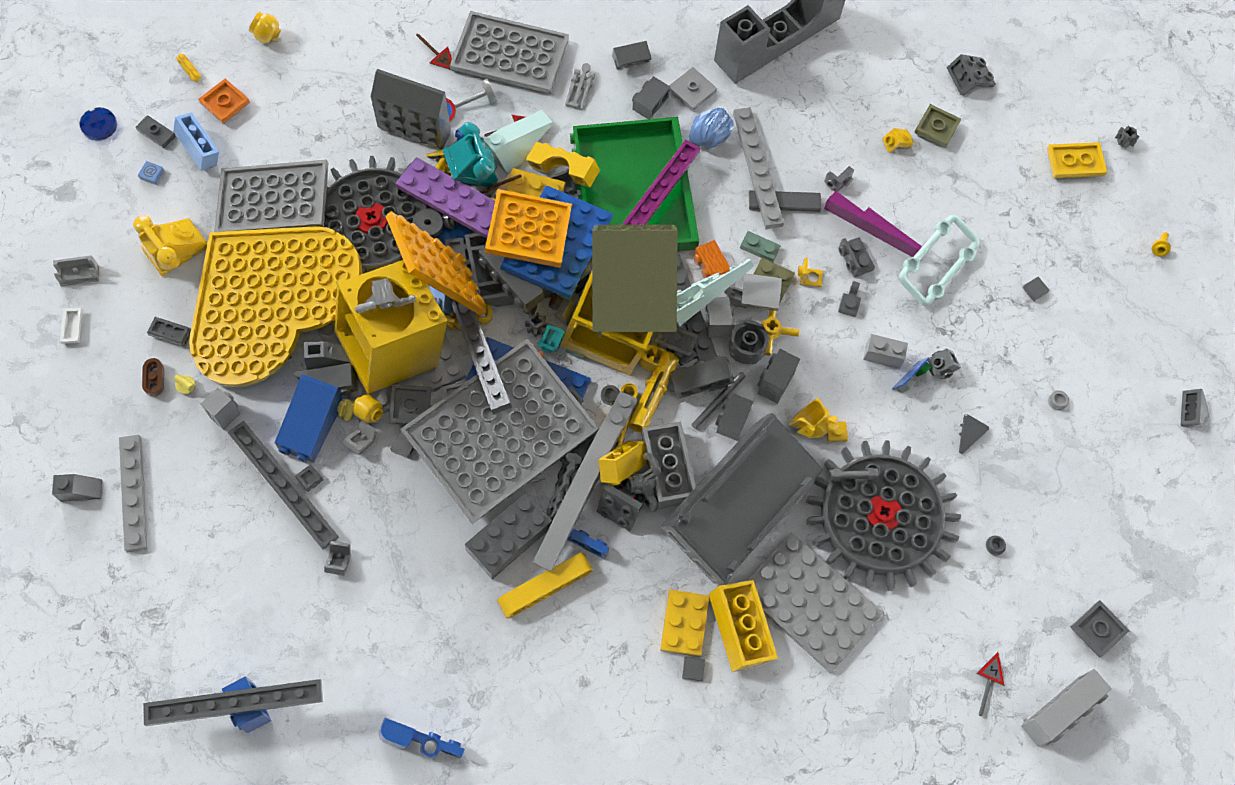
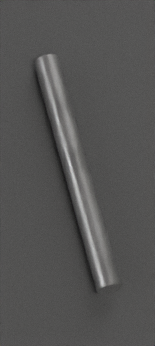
(717, 401)

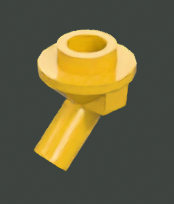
(1162, 246)

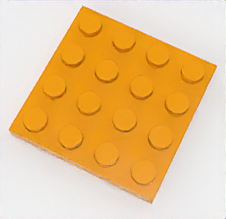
(528, 228)

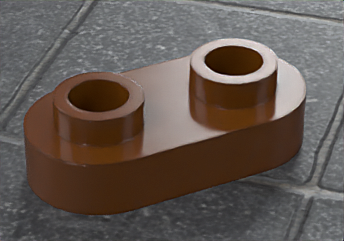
(151, 378)

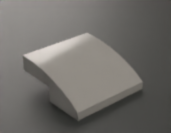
(761, 292)

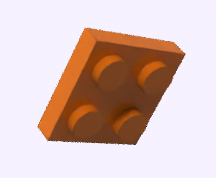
(224, 101)

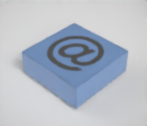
(150, 172)

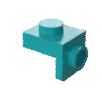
(551, 338)

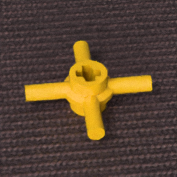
(772, 322)

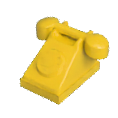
(169, 243)

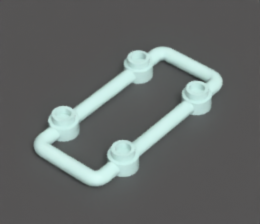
(913, 264)

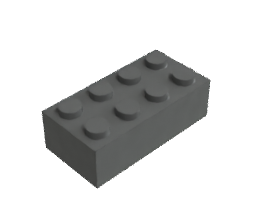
(508, 535)

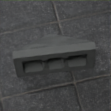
(1194, 407)

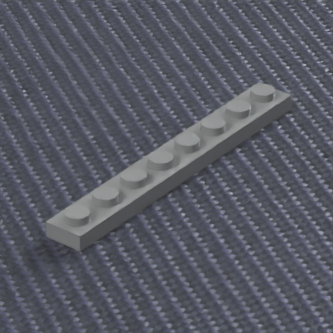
(758, 168)

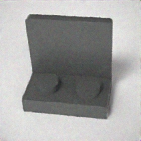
(968, 72)

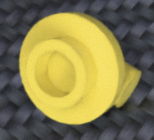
(184, 384)
(345, 409)

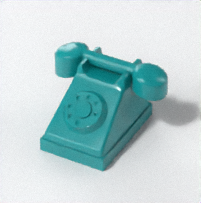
(470, 160)

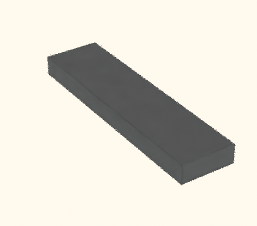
(791, 201)

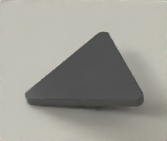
(971, 431)

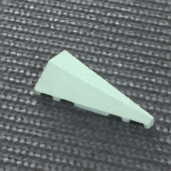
(704, 291)

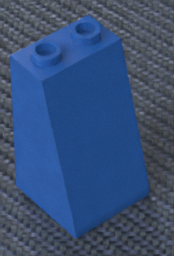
(308, 419)

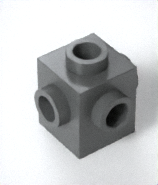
(943, 364)

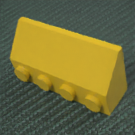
(742, 625)

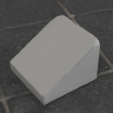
(565, 311)

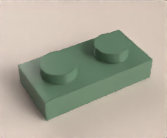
(760, 246)

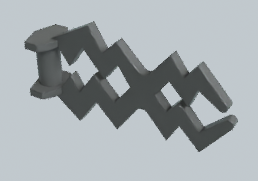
(563, 482)

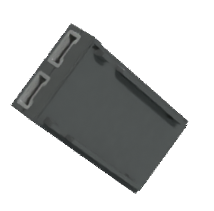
(742, 499)

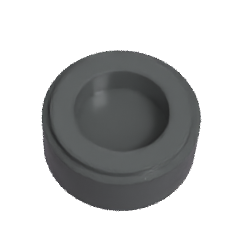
(609, 394)

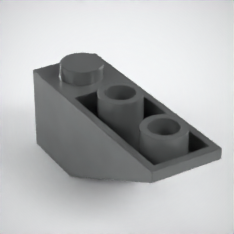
(324, 355)

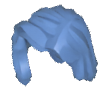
(711, 128)

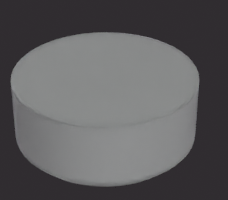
(1058, 400)

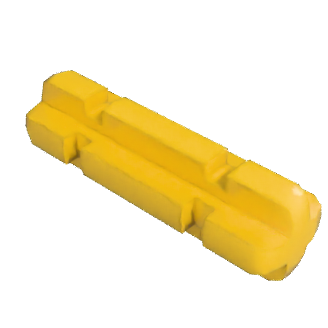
(188, 67)

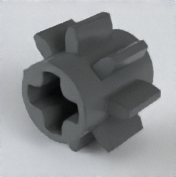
(1127, 136)
(536, 319)

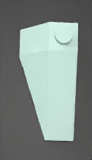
(515, 141)

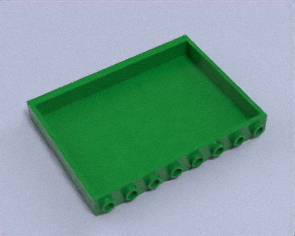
(629, 162)

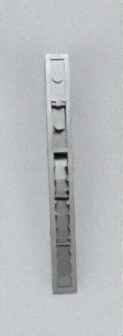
(584, 482)

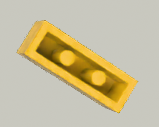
(622, 462)

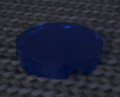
(98, 124)

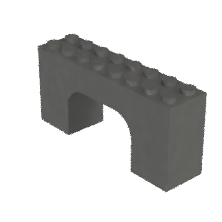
(750, 43)

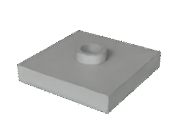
(692, 88)

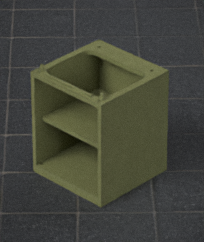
(634, 278)

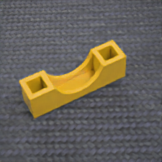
(545, 158)

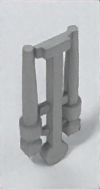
(585, 68)

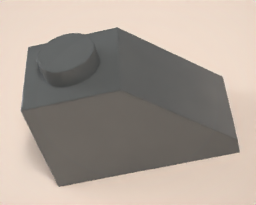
(76, 487)

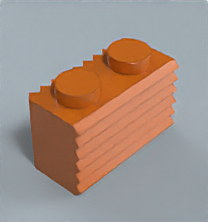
(710, 259)

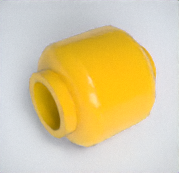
(368, 409)

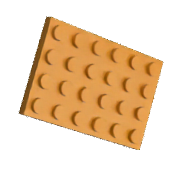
(435, 263)

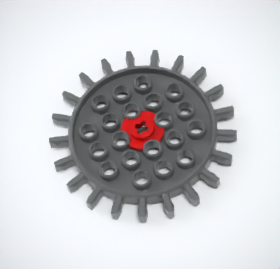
(372, 217)
(842, 535)

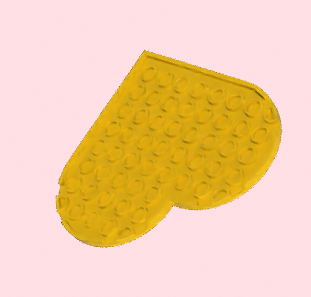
(261, 294)

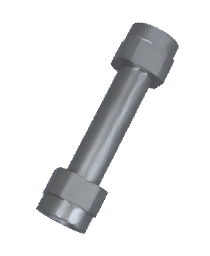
(870, 474)

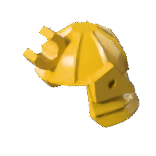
(814, 420)

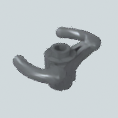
(646, 482)

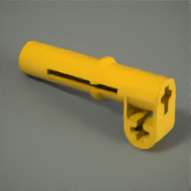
(662, 370)

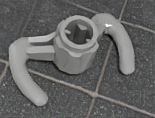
(383, 297)

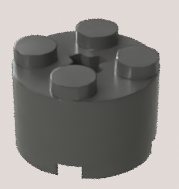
(747, 352)

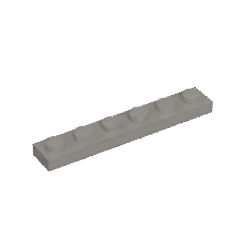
(132, 493)

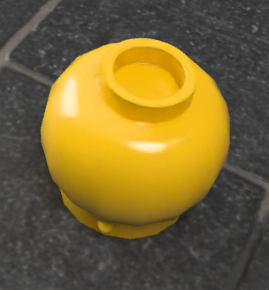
(265, 27)

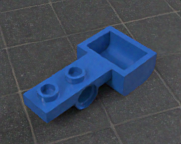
(401, 736)

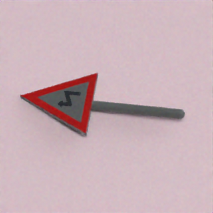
(993, 672)

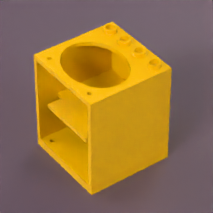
(389, 341)

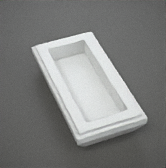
(71, 325)

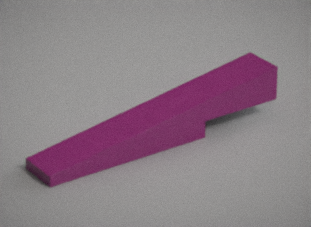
(871, 223)

